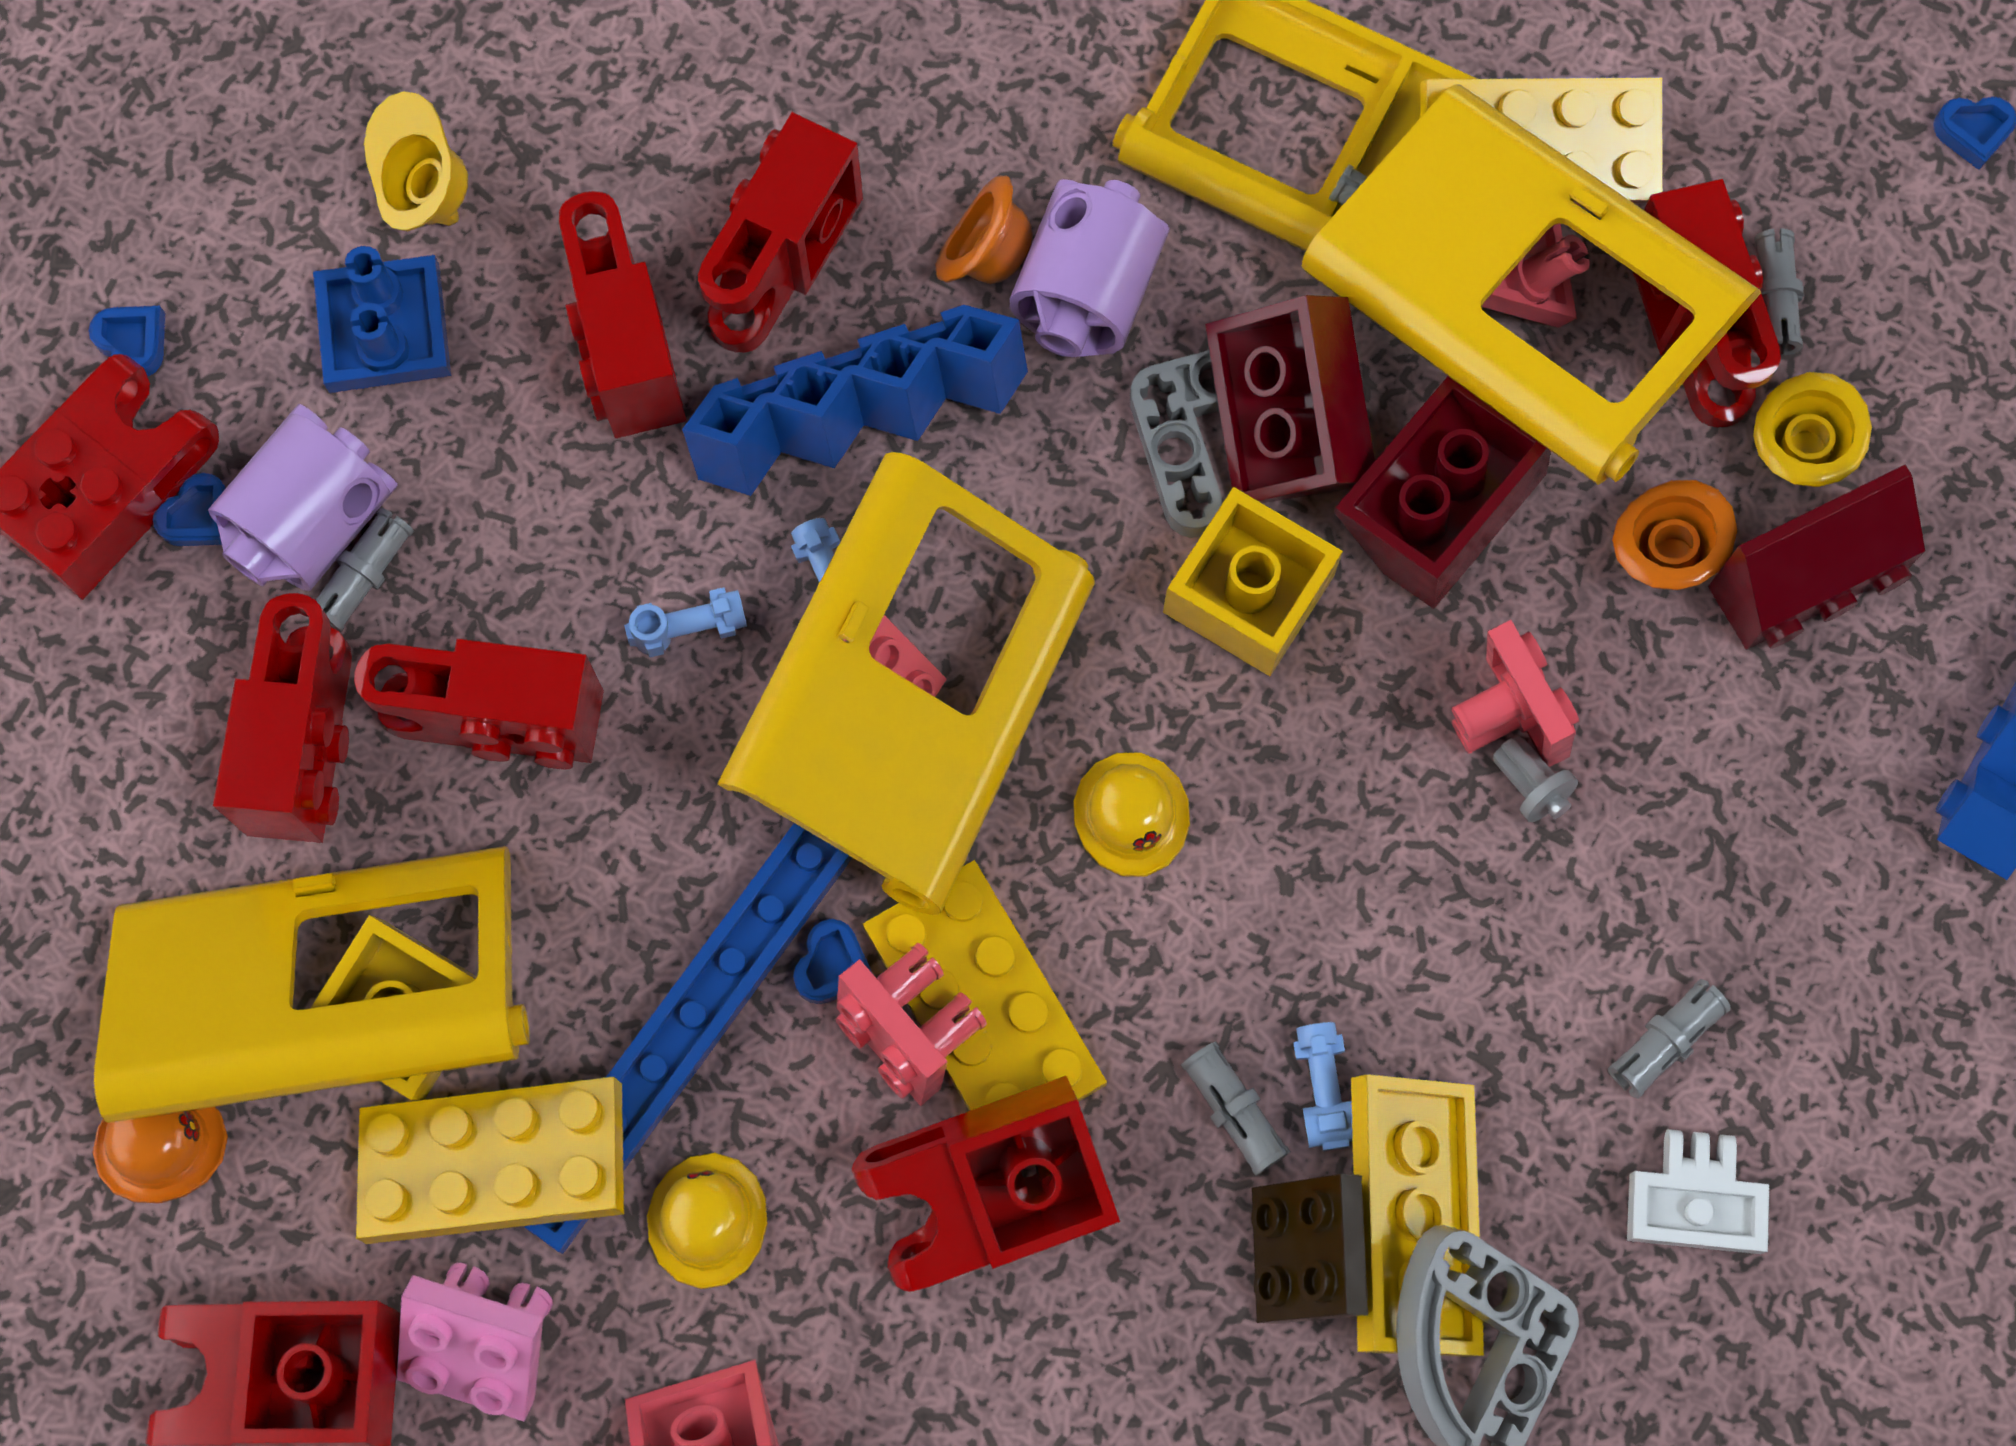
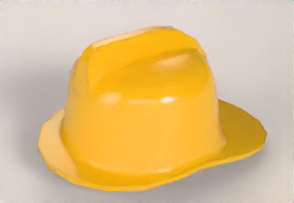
(411, 164)

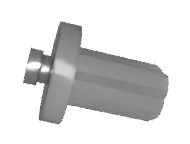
(1534, 779)

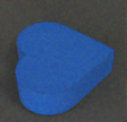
(1975, 128)
(131, 332)
(186, 518)
(831, 952)

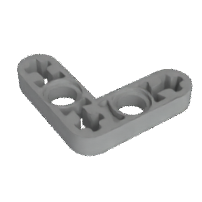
(1188, 402)

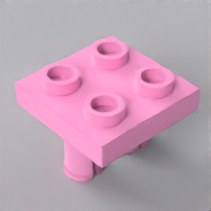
(472, 1345)

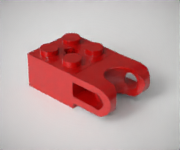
(1716, 226)
(780, 228)
(617, 325)
(103, 469)
(486, 692)
(280, 724)
(976, 1187)
(262, 1371)

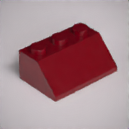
(1291, 398)
(1442, 491)
(1822, 561)

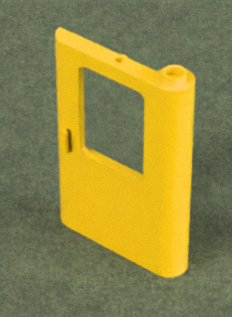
(1314, 43)
(1453, 220)
(869, 752)
(207, 993)

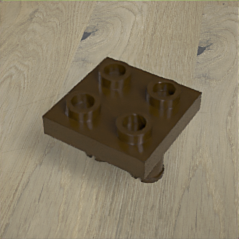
(1309, 1249)

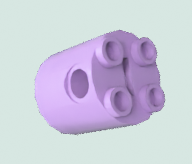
(1088, 268)
(299, 502)

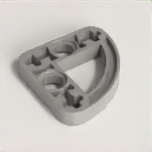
(1518, 1324)

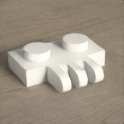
(1698, 1200)

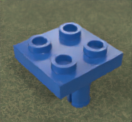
(381, 321)

